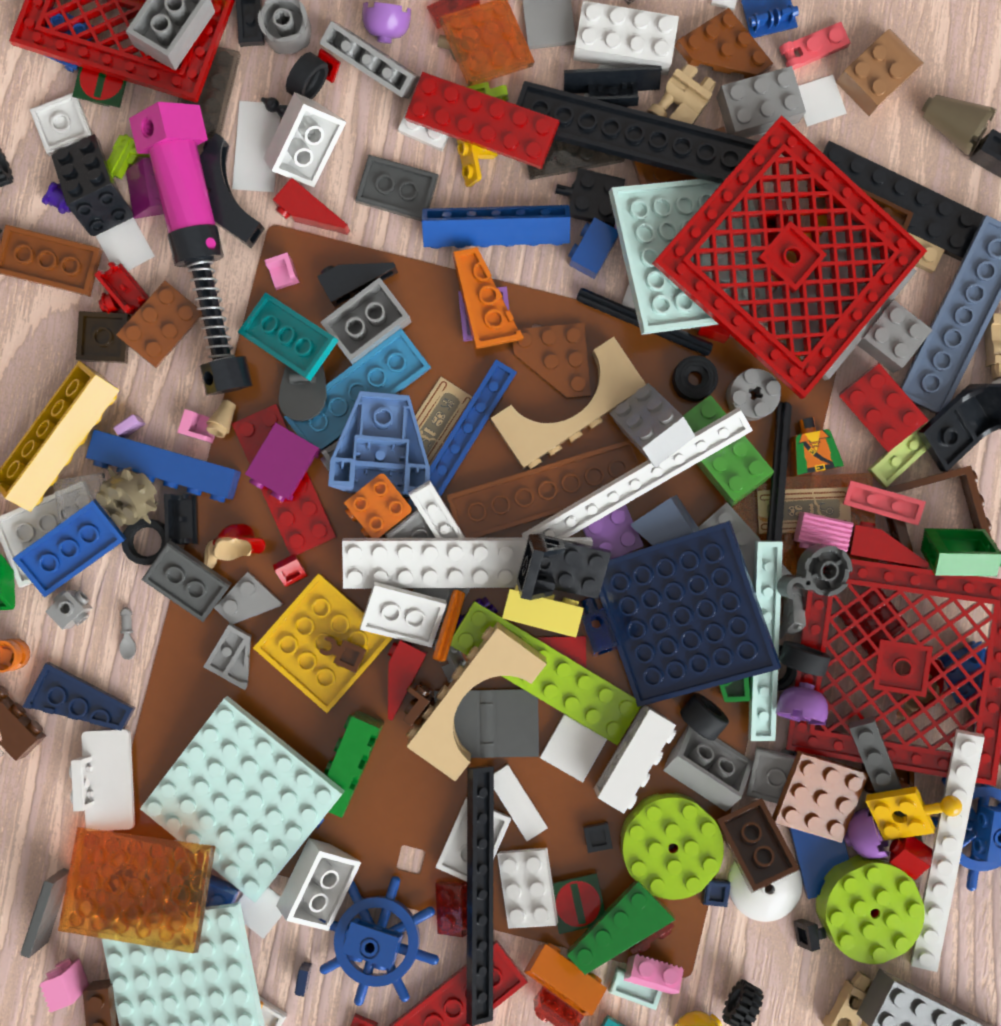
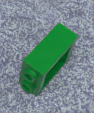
(960, 552)

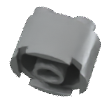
(285, 25)
(766, 390)

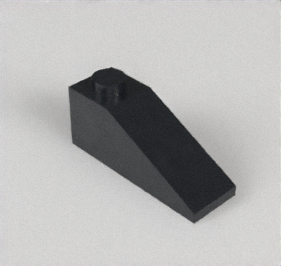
(349, 279)

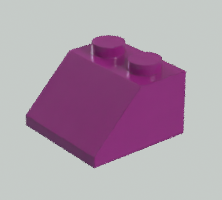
(143, 190)

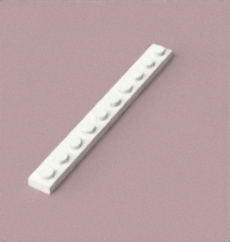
(643, 478)
(947, 850)

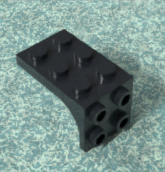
(90, 187)
(962, 424)

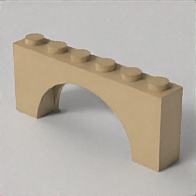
(533, 439)
(497, 655)

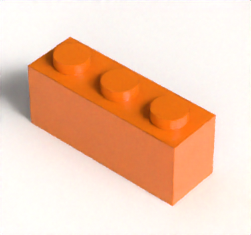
(565, 979)

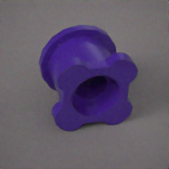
(55, 198)

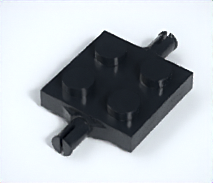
(590, 196)

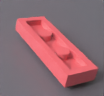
(884, 502)

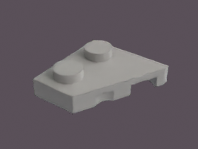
(247, 600)
(232, 656)

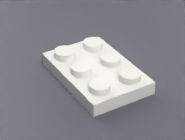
(403, 614)
(454, 854)
(527, 888)

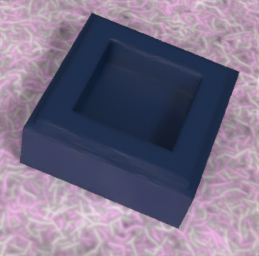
(716, 893)
(303, 979)

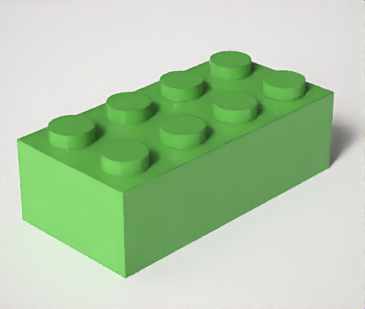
(736, 467)

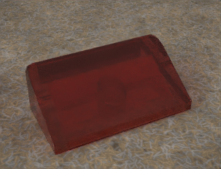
(446, 7)

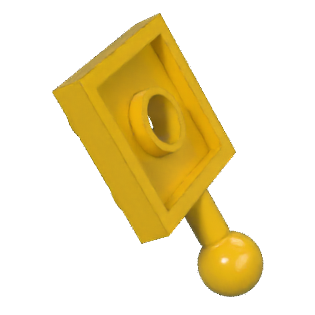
(908, 801)

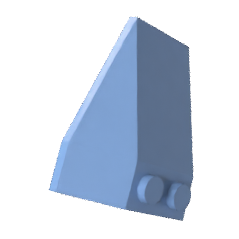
(380, 440)

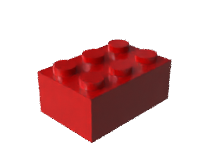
(883, 407)

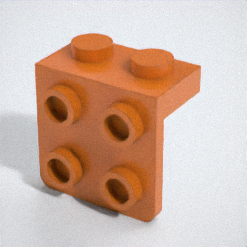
(377, 507)

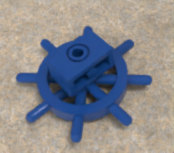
(984, 832)
(377, 944)

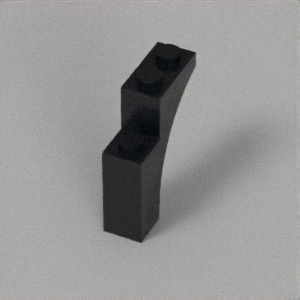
(224, 206)

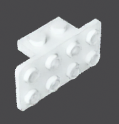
(104, 780)

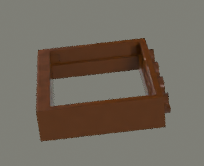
(973, 498)

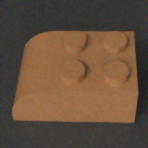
(879, 72)

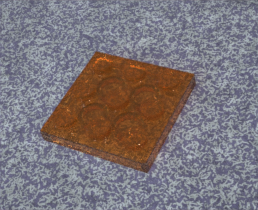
(486, 41)

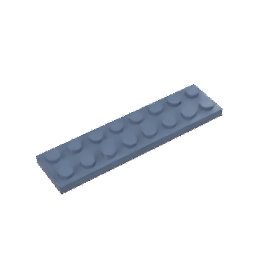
(958, 322)

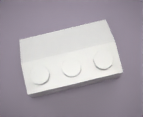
(303, 140)
(317, 885)

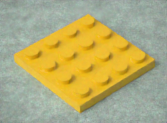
(300, 632)

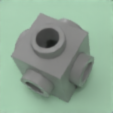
(69, 609)

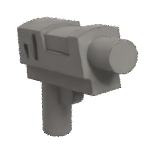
(794, 616)

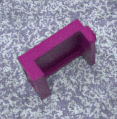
(282, 462)

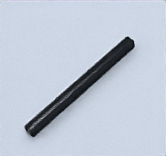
(629, 315)
(778, 478)

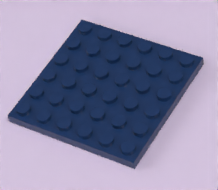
(686, 615)

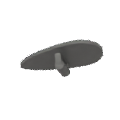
(302, 398)

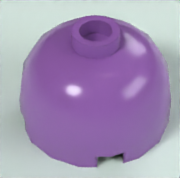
(385, 21)
(803, 704)
(865, 836)

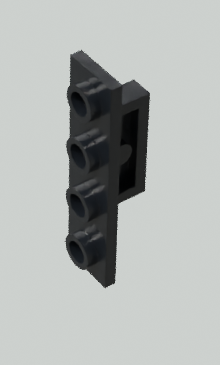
(613, 85)

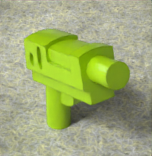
(122, 156)

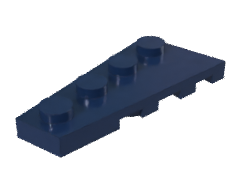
(72, 697)

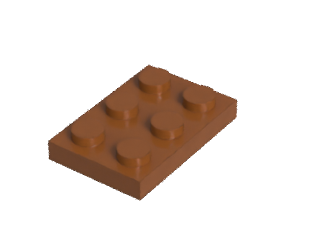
(160, 324)

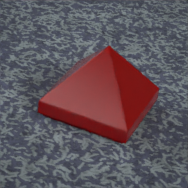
(333, 64)

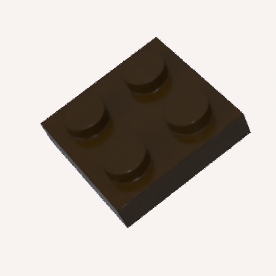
(98, 337)

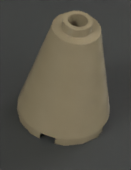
(958, 120)

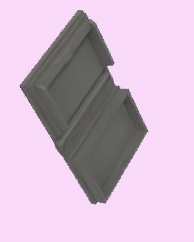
(498, 723)

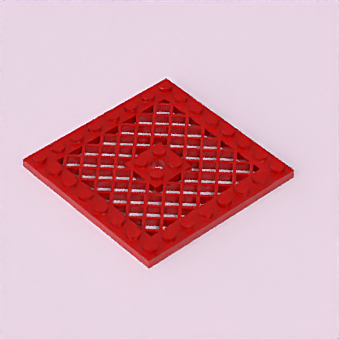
(186, 83)
(852, 204)
(915, 682)

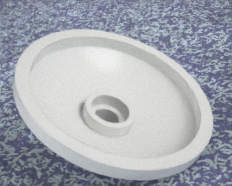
(761, 904)

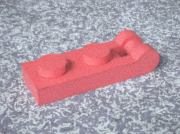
(815, 46)

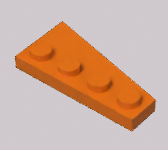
(485, 309)

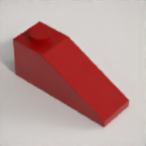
(306, 209)
(877, 545)
(402, 670)

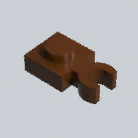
(347, 654)

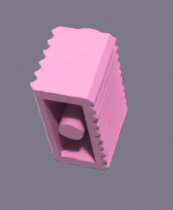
(818, 529)
(653, 974)
(64, 984)

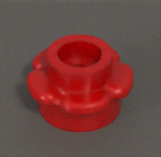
(108, 304)

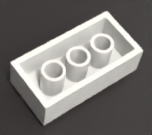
(625, 37)
(634, 759)

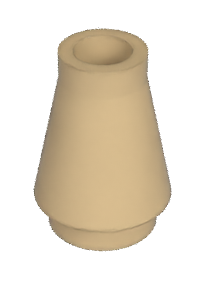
(220, 422)

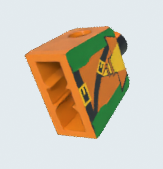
(813, 450)

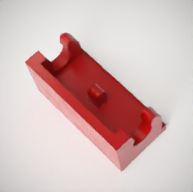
(122, 287)

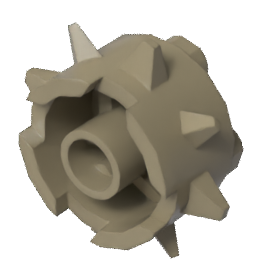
(127, 497)

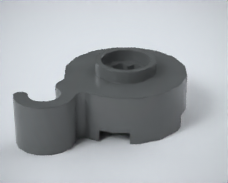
(810, 572)

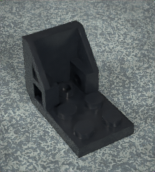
(561, 566)

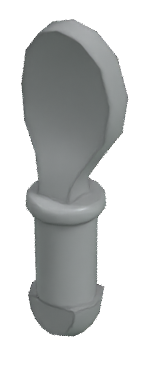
(127, 645)

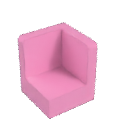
(282, 271)
(195, 426)

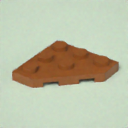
(724, 47)
(557, 357)

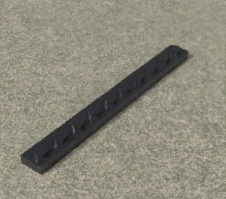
(480, 894)

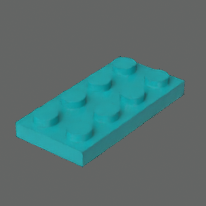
(288, 336)

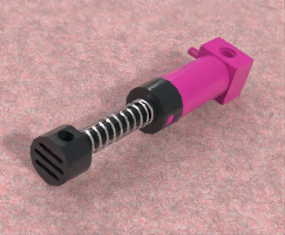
(171, 139)

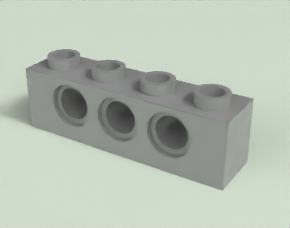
(369, 60)

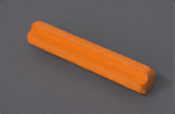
(449, 626)

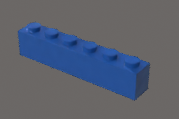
(496, 226)
(164, 465)

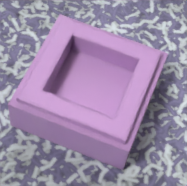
(129, 426)

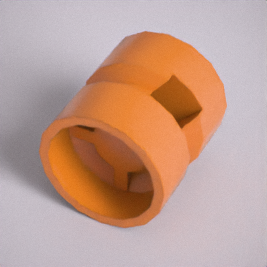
(13, 654)

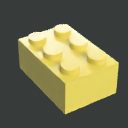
(544, 613)

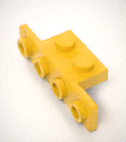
(469, 158)

